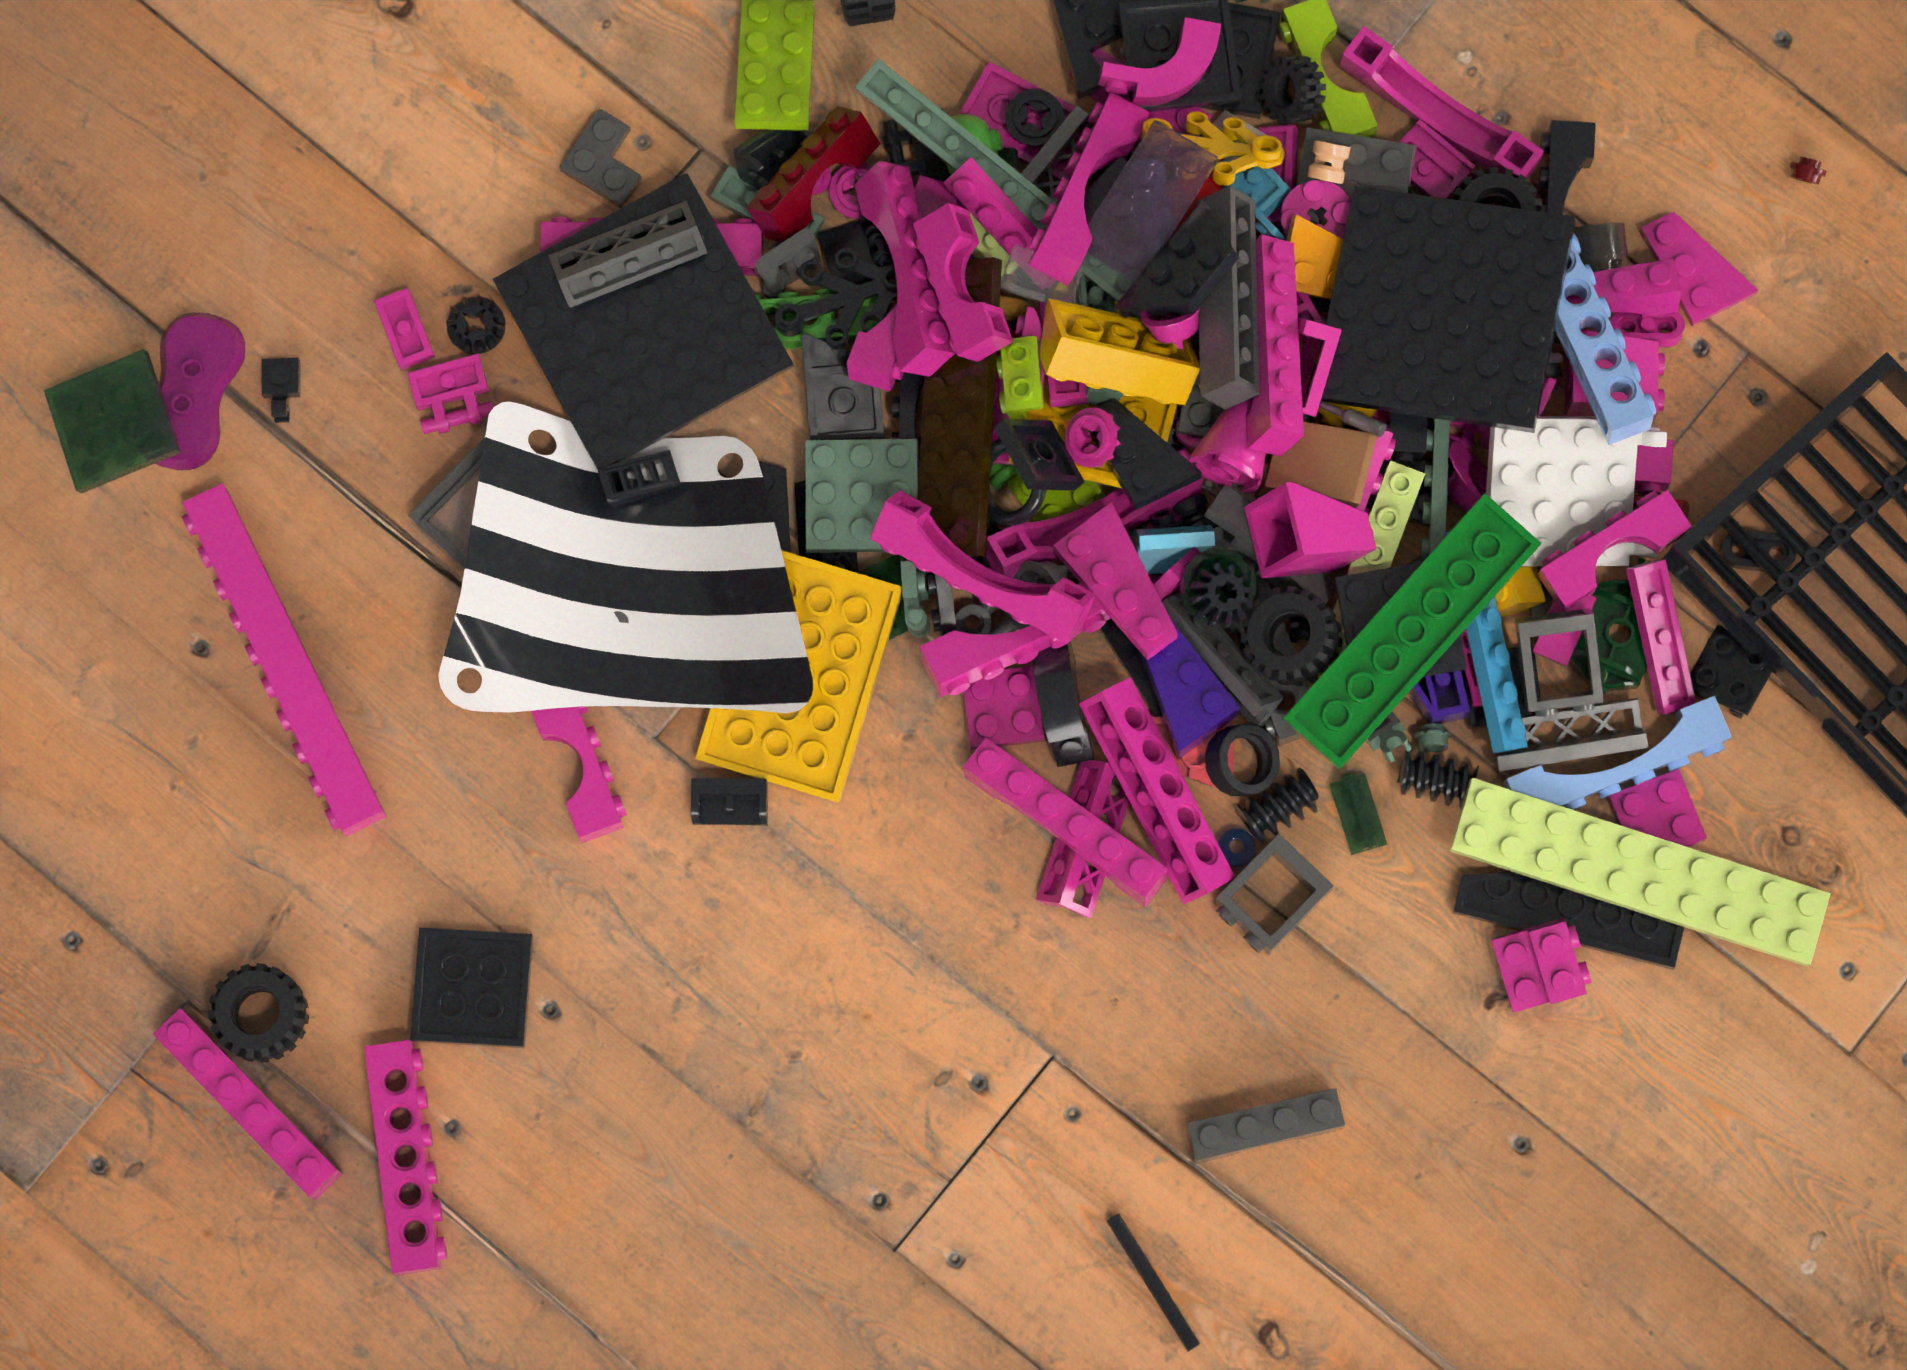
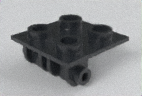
(863, 239)
(1729, 674)

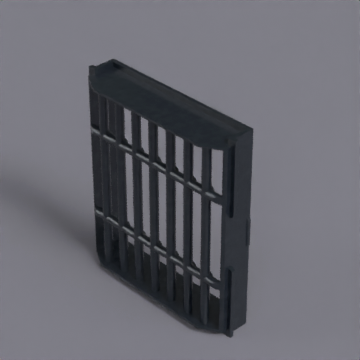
(1742, 624)

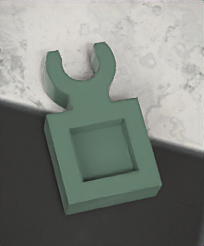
(1388, 736)

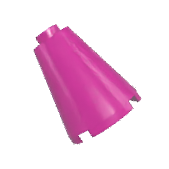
(1225, 453)

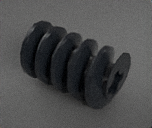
(1434, 777)
(1279, 806)

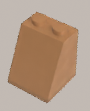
(1324, 461)

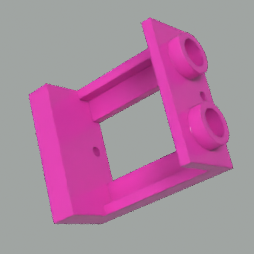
(1313, 335)

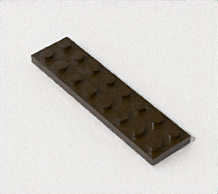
(959, 430)

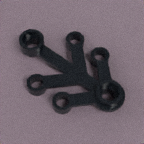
(847, 296)

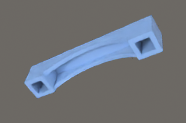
(1696, 731)

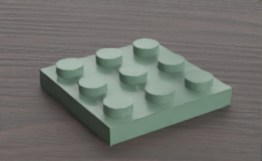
(849, 488)

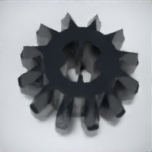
(1208, 601)

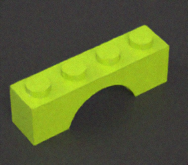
(1309, 30)

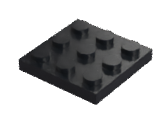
(1151, 39)
(1366, 593)
(472, 987)

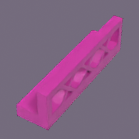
(1065, 866)

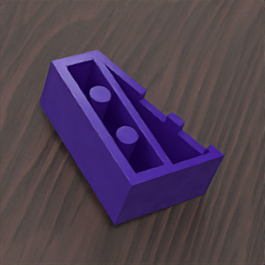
(1188, 695)
(1441, 698)

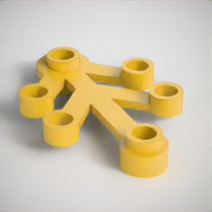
(1258, 151)

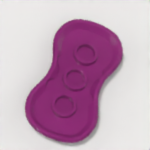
(197, 363)

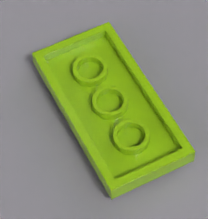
(775, 65)

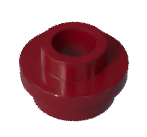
(1807, 170)

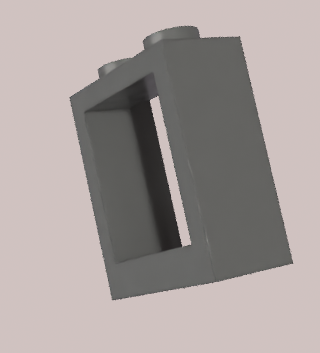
(1553, 624)
(1299, 868)

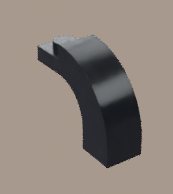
(1060, 707)

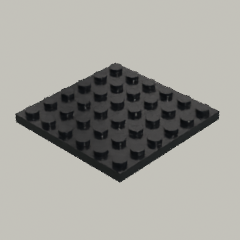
(1446, 308)
(652, 350)

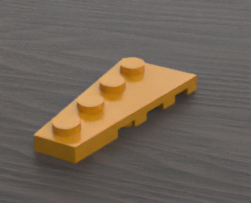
(1315, 257)

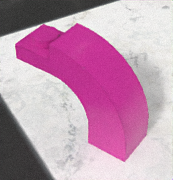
(1173, 79)

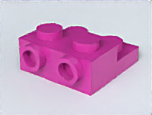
(1541, 964)

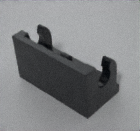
(764, 154)
(729, 801)

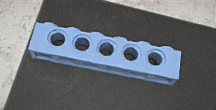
(1616, 418)

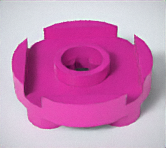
(1316, 195)

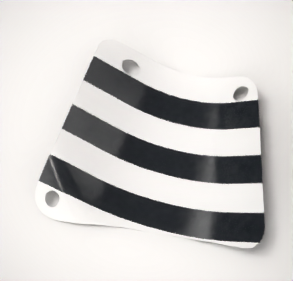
(685, 566)

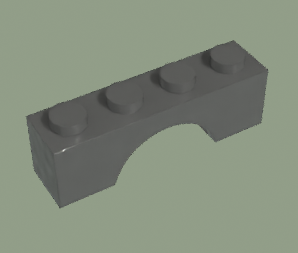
(1265, 1125)

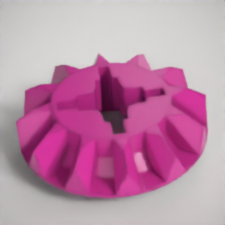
(841, 184)
(1078, 438)

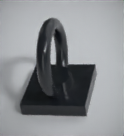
(1040, 461)

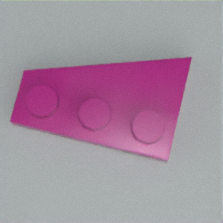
(1705, 277)

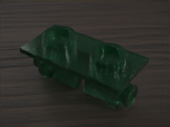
(1358, 813)

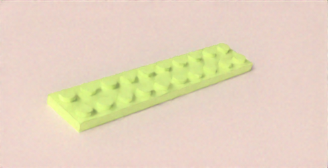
(1639, 872)

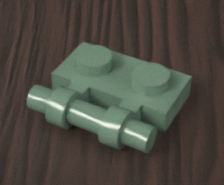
(914, 593)

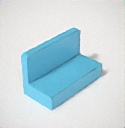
(1166, 546)

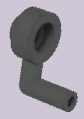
(980, 610)

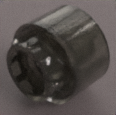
(1602, 245)

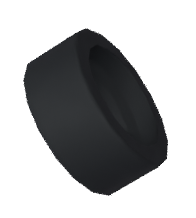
(1267, 760)

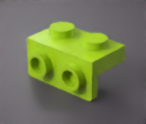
(1021, 377)

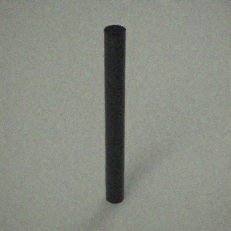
(1153, 1282)

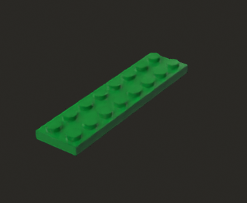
(1412, 631)

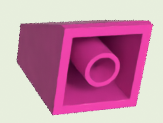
(1649, 363)

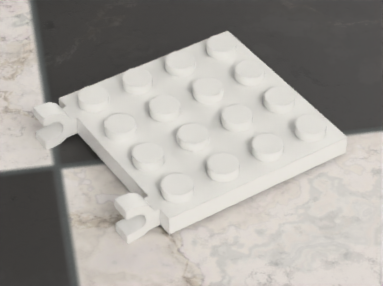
(1566, 482)

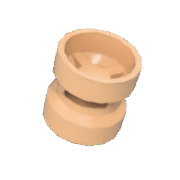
(1330, 153)

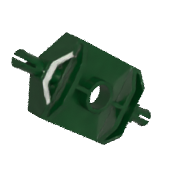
(1620, 663)

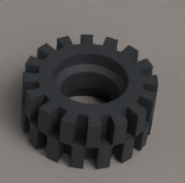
(1306, 86)

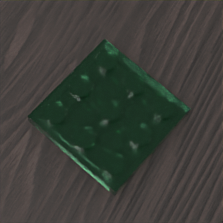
(112, 421)

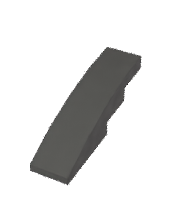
(1230, 515)

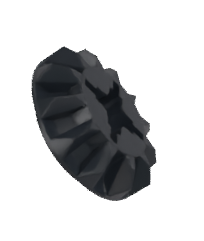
(1038, 102)
(478, 340)

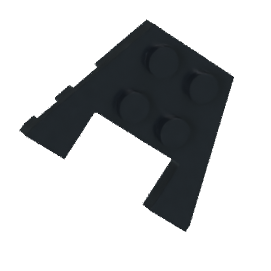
(1084, 29)

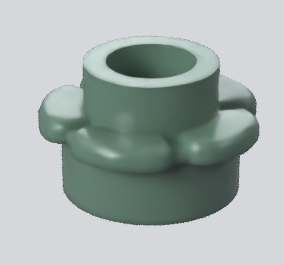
(1432, 738)

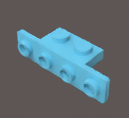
(1267, 191)

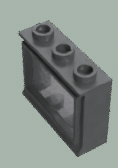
(449, 508)

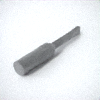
(1355, 419)

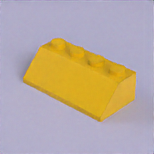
(1114, 354)

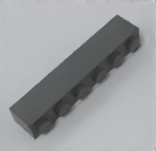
(1230, 311)

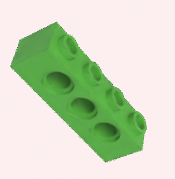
(819, 328)

